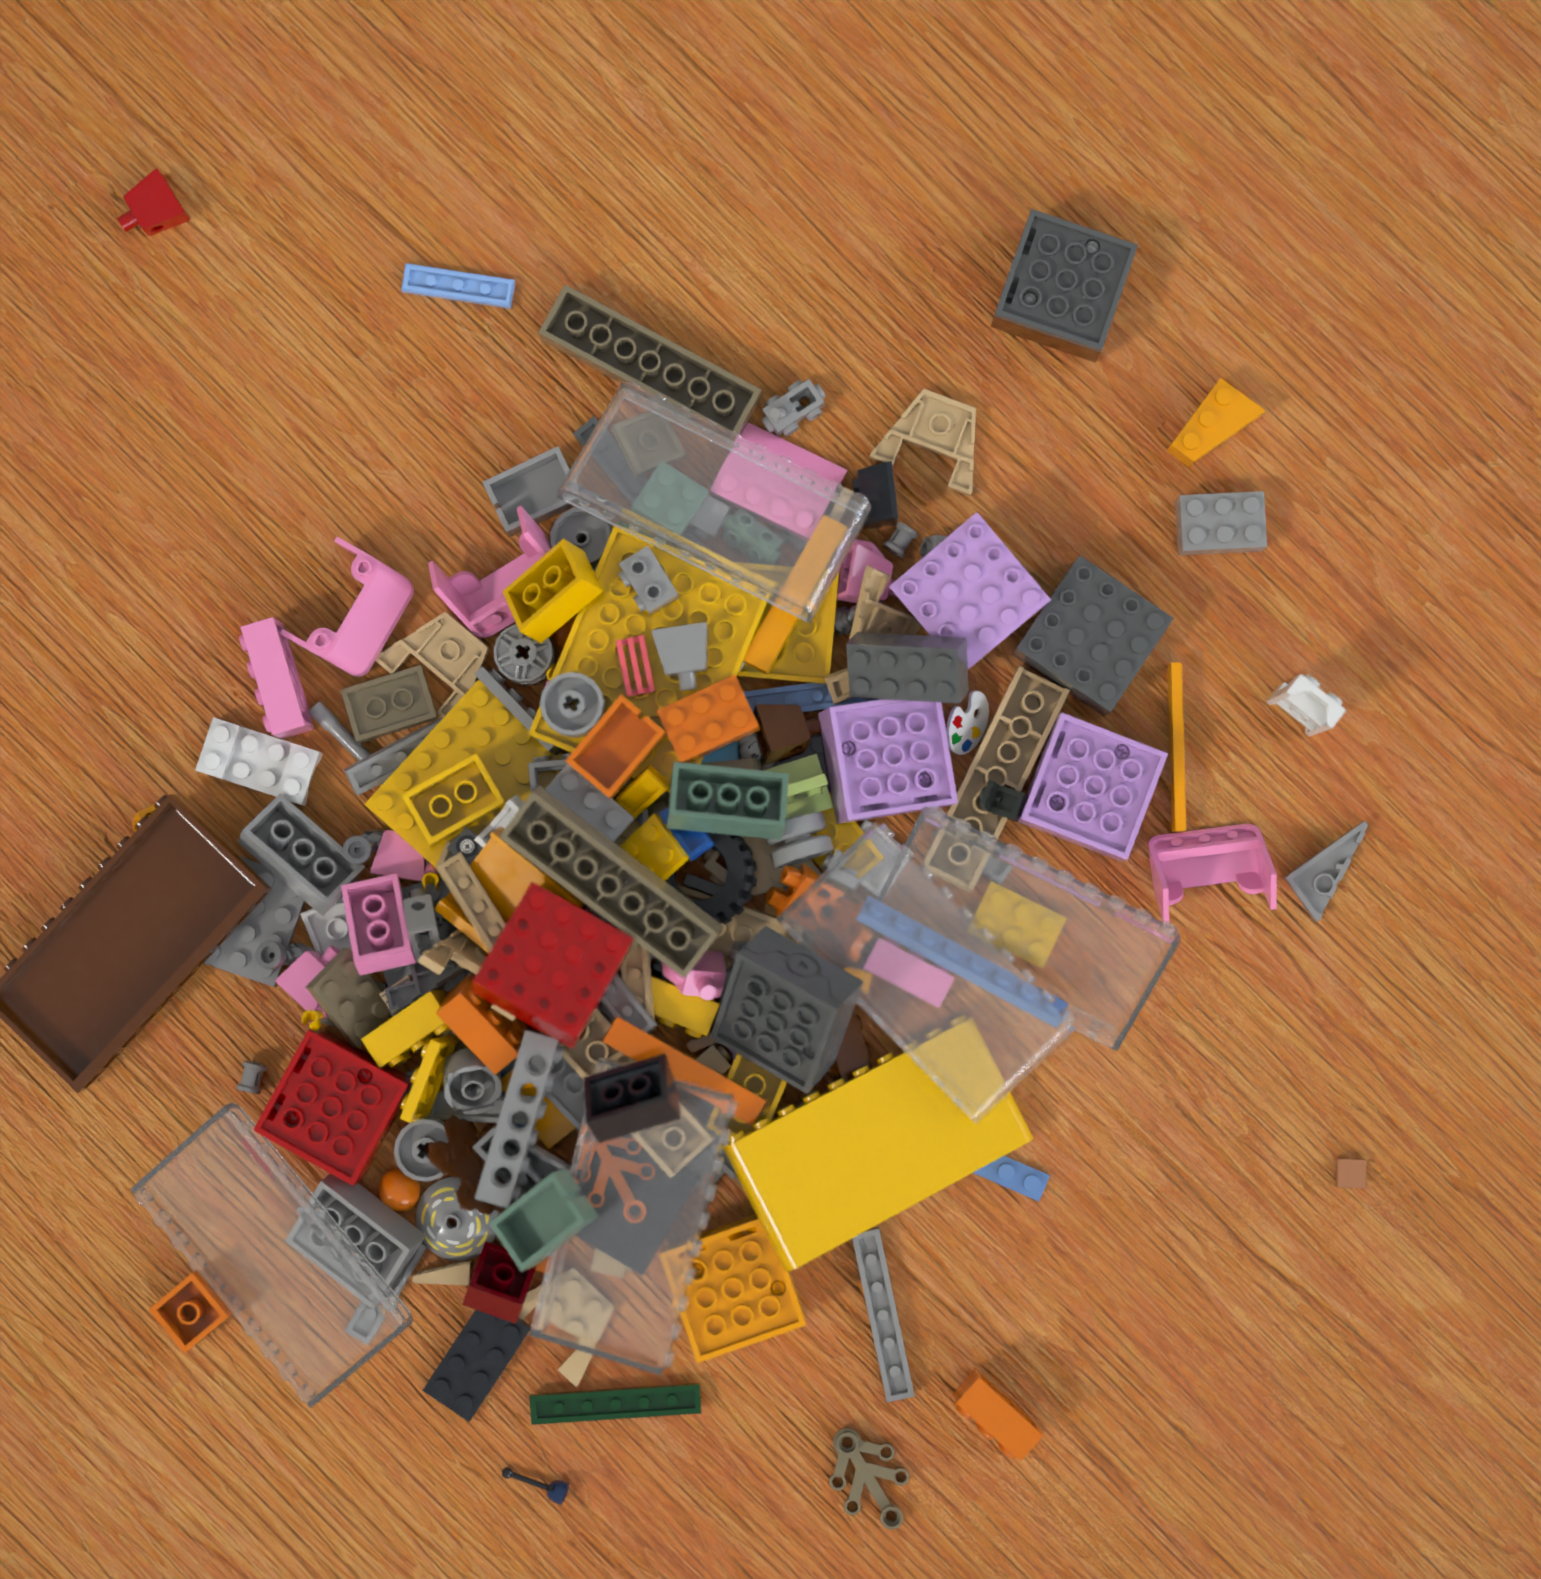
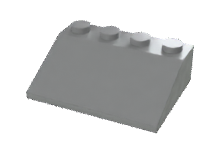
(372, 1226)

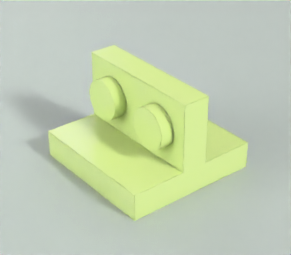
(806, 786)

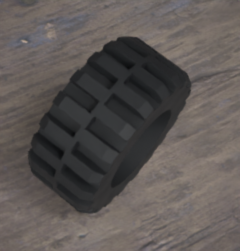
(738, 882)

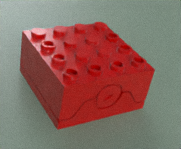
(552, 965)
(334, 1105)

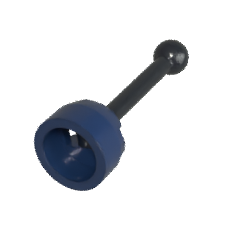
(555, 1491)

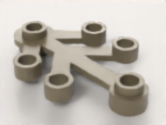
(865, 1474)

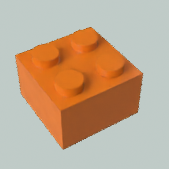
(190, 1311)

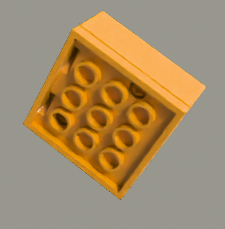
(738, 1291)

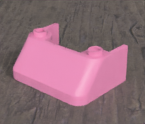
(482, 602)
(369, 619)
(1208, 859)

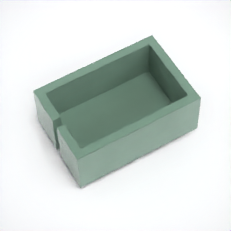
(543, 1219)

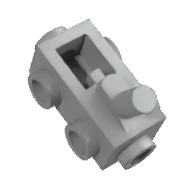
(785, 412)

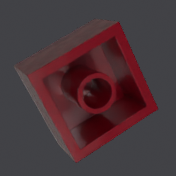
(498, 1284)

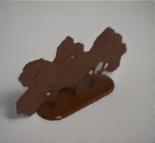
(463, 1162)

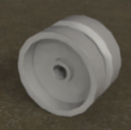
(582, 531)
(558, 696)
(798, 840)
(410, 1148)

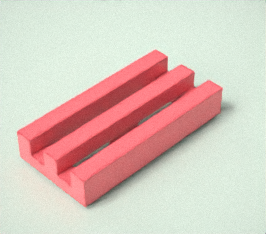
(630, 642)

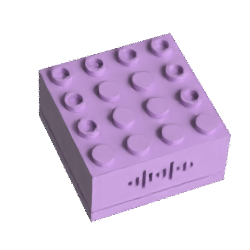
(970, 589)
(886, 758)
(1092, 787)

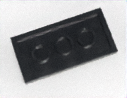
(475, 1362)

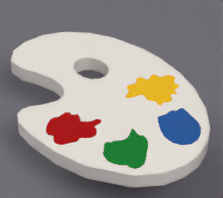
(963, 728)

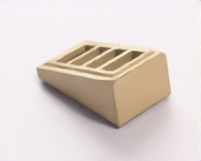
(452, 1274)

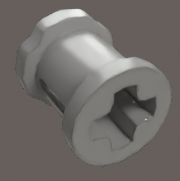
(900, 540)
(251, 1077)

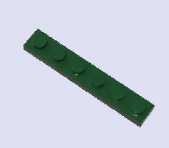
(615, 1403)

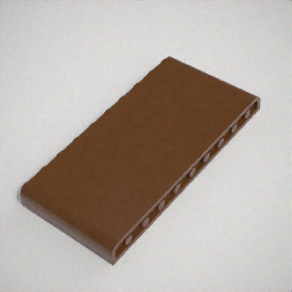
(127, 942)

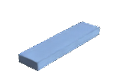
(458, 286)

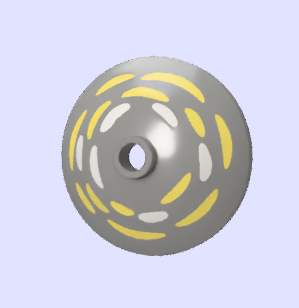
(451, 1242)

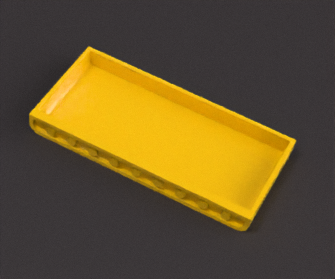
(862, 1155)

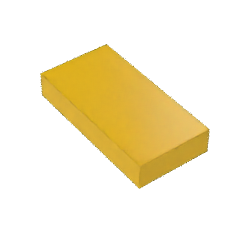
(642, 791)

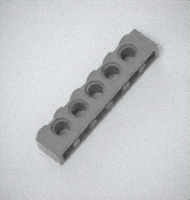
(489, 1187)

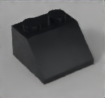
(878, 486)

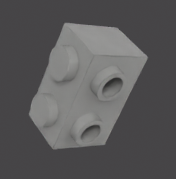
(648, 581)

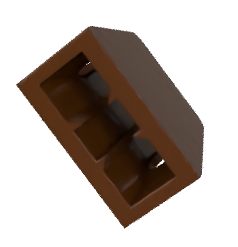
(783, 731)

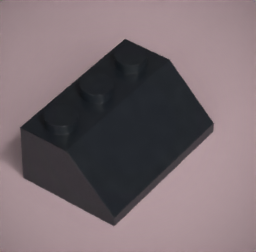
(631, 1098)

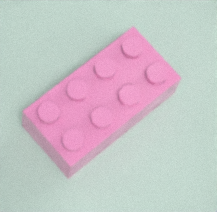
(276, 678)

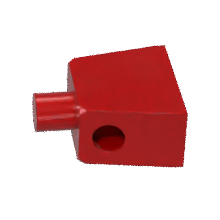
(152, 206)

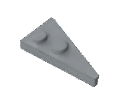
(1318, 877)

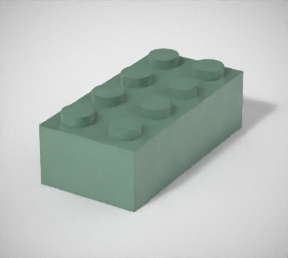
(727, 800)

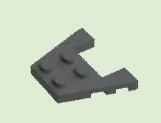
(424, 979)

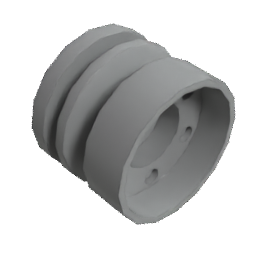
(522, 671)

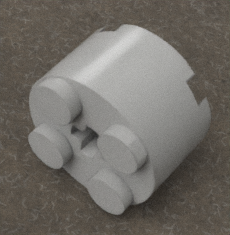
(470, 1083)

